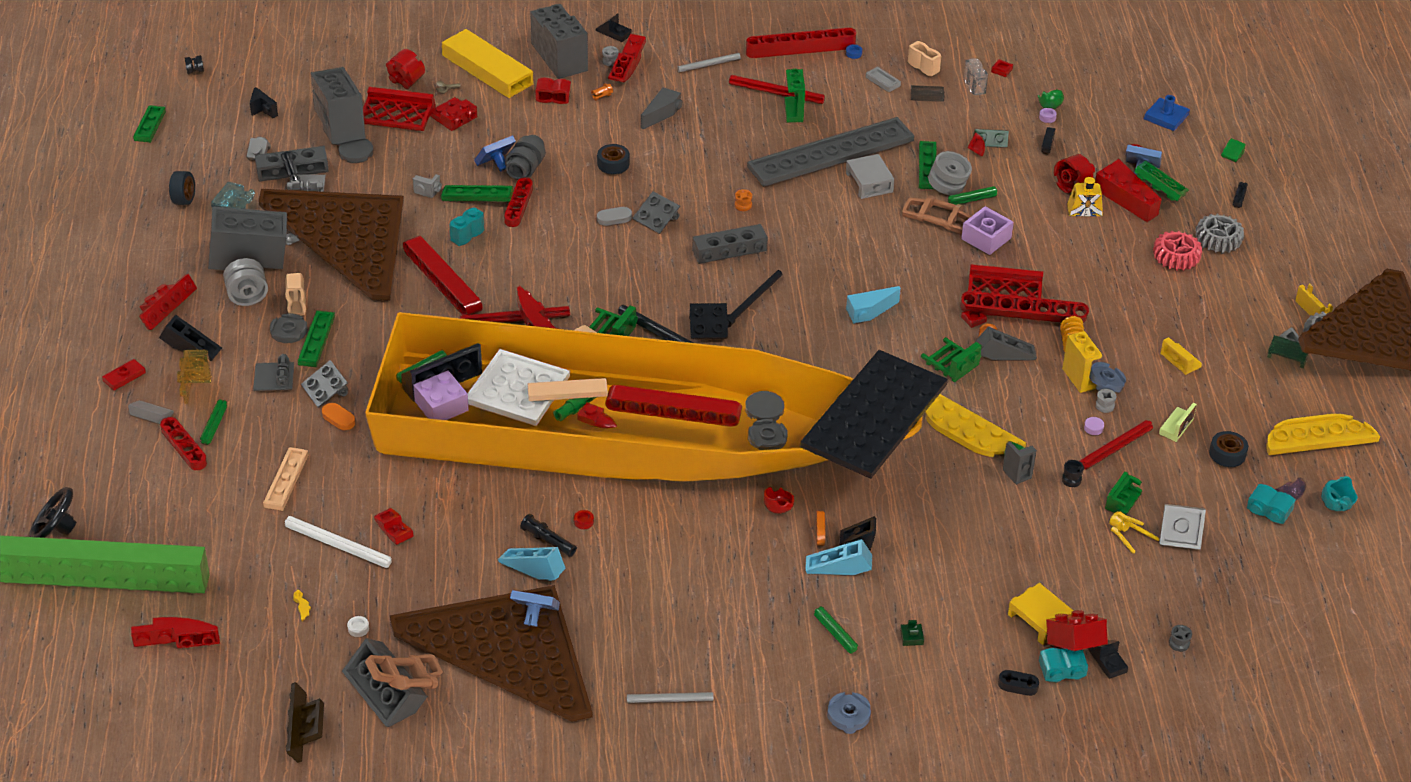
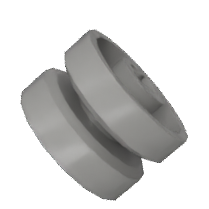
(949, 173)
(245, 282)

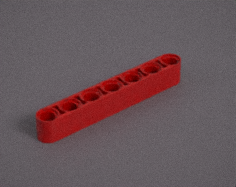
(800, 42)
(442, 276)
(1016, 301)
(673, 405)

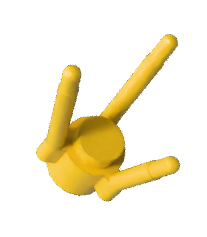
(1122, 523)

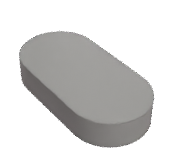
(614, 216)

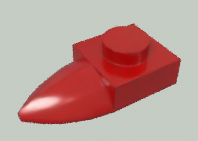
(595, 416)

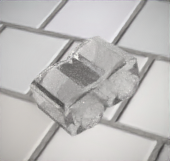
(975, 76)

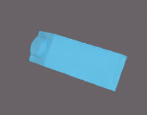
(870, 304)
(841, 560)
(535, 562)

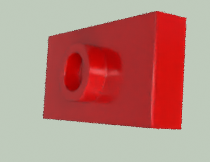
(123, 374)

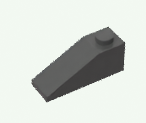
(661, 107)
(1002, 346)

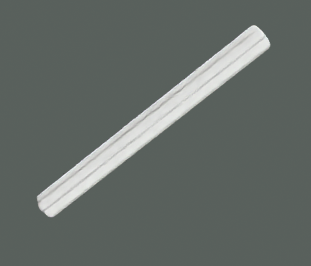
(338, 542)

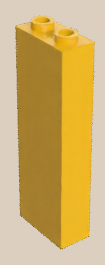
(487, 63)

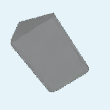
(149, 411)

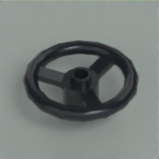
(56, 517)

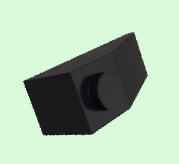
(183, 337)

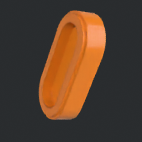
(338, 416)
(820, 528)

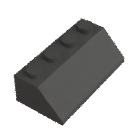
(386, 701)

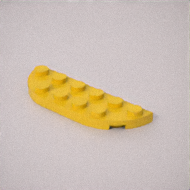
(968, 428)
(1318, 433)

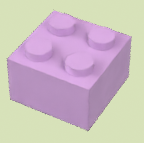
(987, 230)
(441, 397)

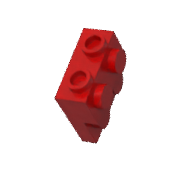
(454, 113)

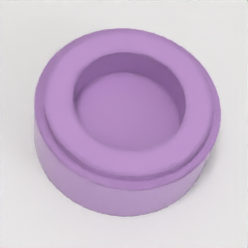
(1047, 115)
(1094, 426)

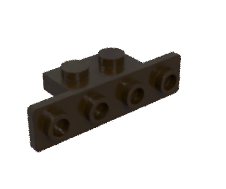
(304, 722)

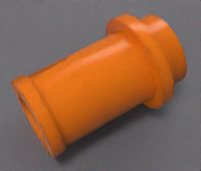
(605, 90)

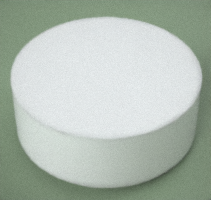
(358, 626)

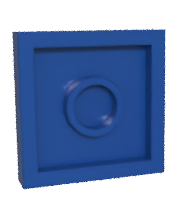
(1167, 113)
(496, 152)

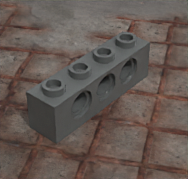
(306, 160)
(729, 243)

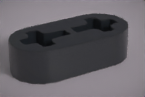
(1048, 140)
(1018, 682)

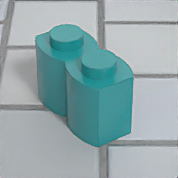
(466, 226)
(1270, 503)
(1062, 664)

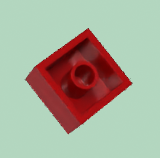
(1077, 631)

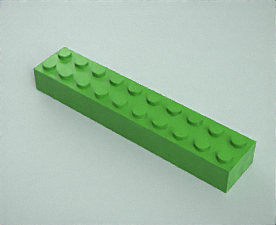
(103, 564)

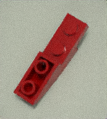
(628, 59)
(531, 310)
(183, 631)

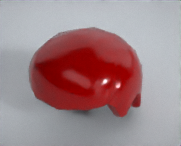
(778, 501)

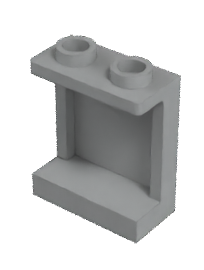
(870, 175)

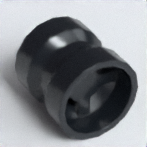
(198, 64)
(1072, 473)

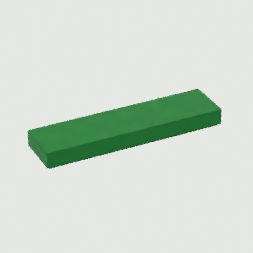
(927, 156)
(477, 193)
(316, 338)

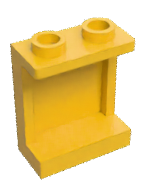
(1078, 359)
(1036, 606)

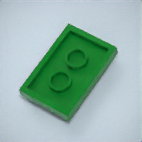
(1161, 181)

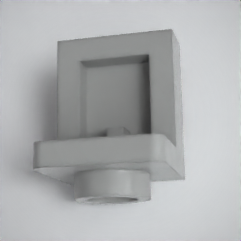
(257, 146)
(427, 186)

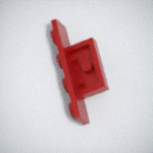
(165, 301)

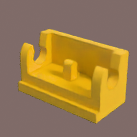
(1310, 302)

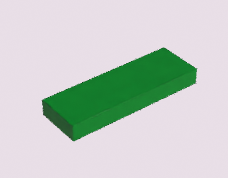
(149, 123)

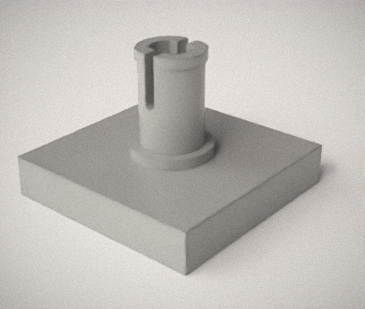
(1182, 526)

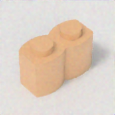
(924, 58)
(295, 294)

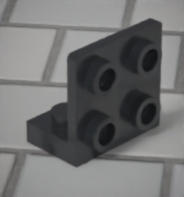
(708, 320)

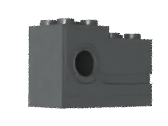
(559, 40)
(338, 105)
(248, 235)

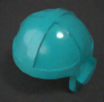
(1339, 494)

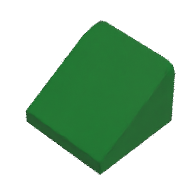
(1233, 150)

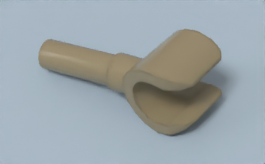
(444, 88)

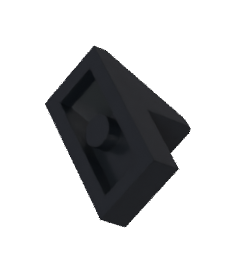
(613, 29)
(262, 102)
(863, 530)
(1109, 659)

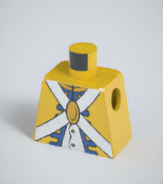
(1086, 199)

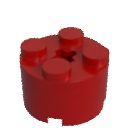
(405, 68)
(1072, 171)

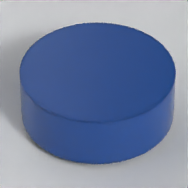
(854, 51)

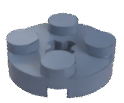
(1106, 377)
(849, 722)

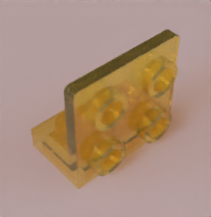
(194, 369)

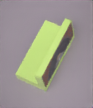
(1178, 422)

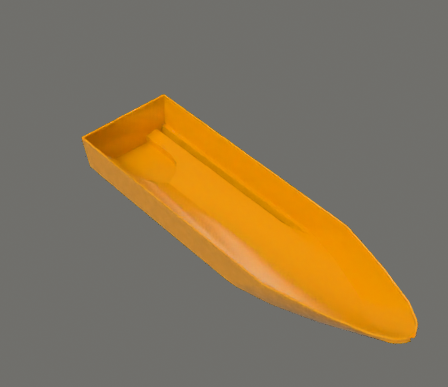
(640, 443)

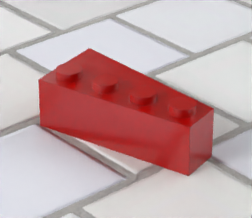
(1128, 190)

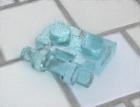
(229, 196)

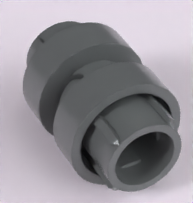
(525, 157)

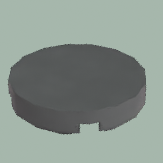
(356, 151)
(288, 328)
(764, 405)
(767, 435)

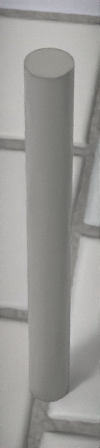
(709, 62)
(669, 697)

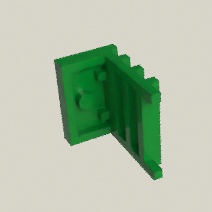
(624, 325)
(961, 359)

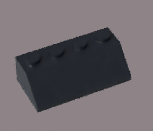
(461, 364)

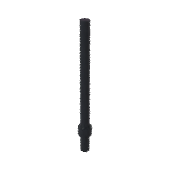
(753, 297)

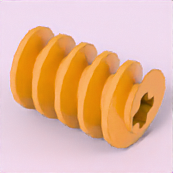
(1070, 326)

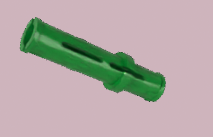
(571, 407)

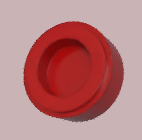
(583, 519)

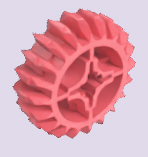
(1177, 250)

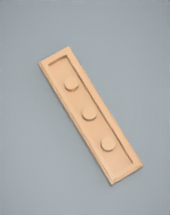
(567, 389)
(285, 479)

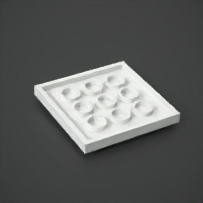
(505, 386)

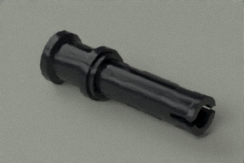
(541, 531)

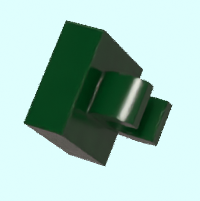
(912, 633)

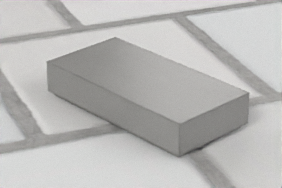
(883, 79)

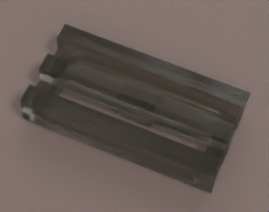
(927, 93)

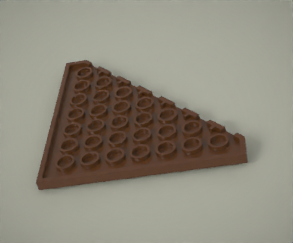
(346, 230)
(1368, 326)
(496, 645)

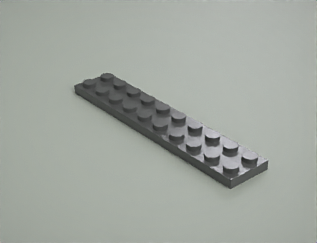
(830, 151)

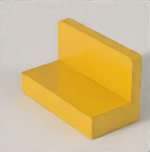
(1179, 356)

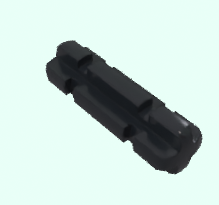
(290, 166)
(1240, 194)

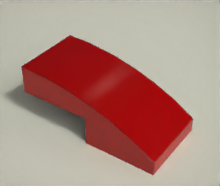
(392, 526)

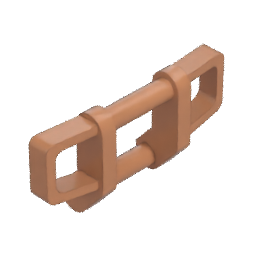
(957, 211)
(414, 662)

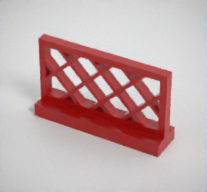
(398, 99)
(1005, 277)

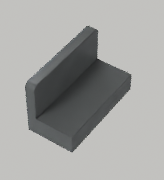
(1019, 463)

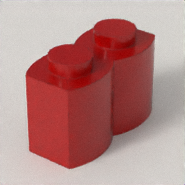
(553, 90)

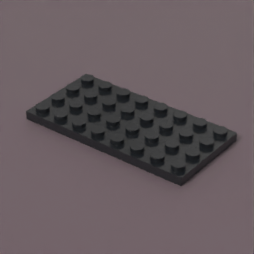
(874, 413)

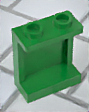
(795, 105)

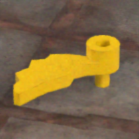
(303, 606)

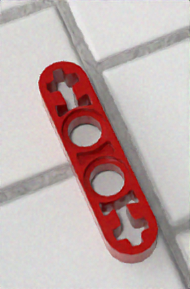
(518, 202)
(186, 441)

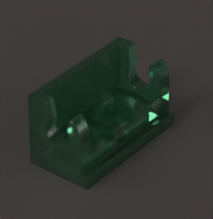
(1287, 349)

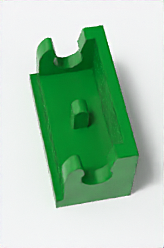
(1123, 494)

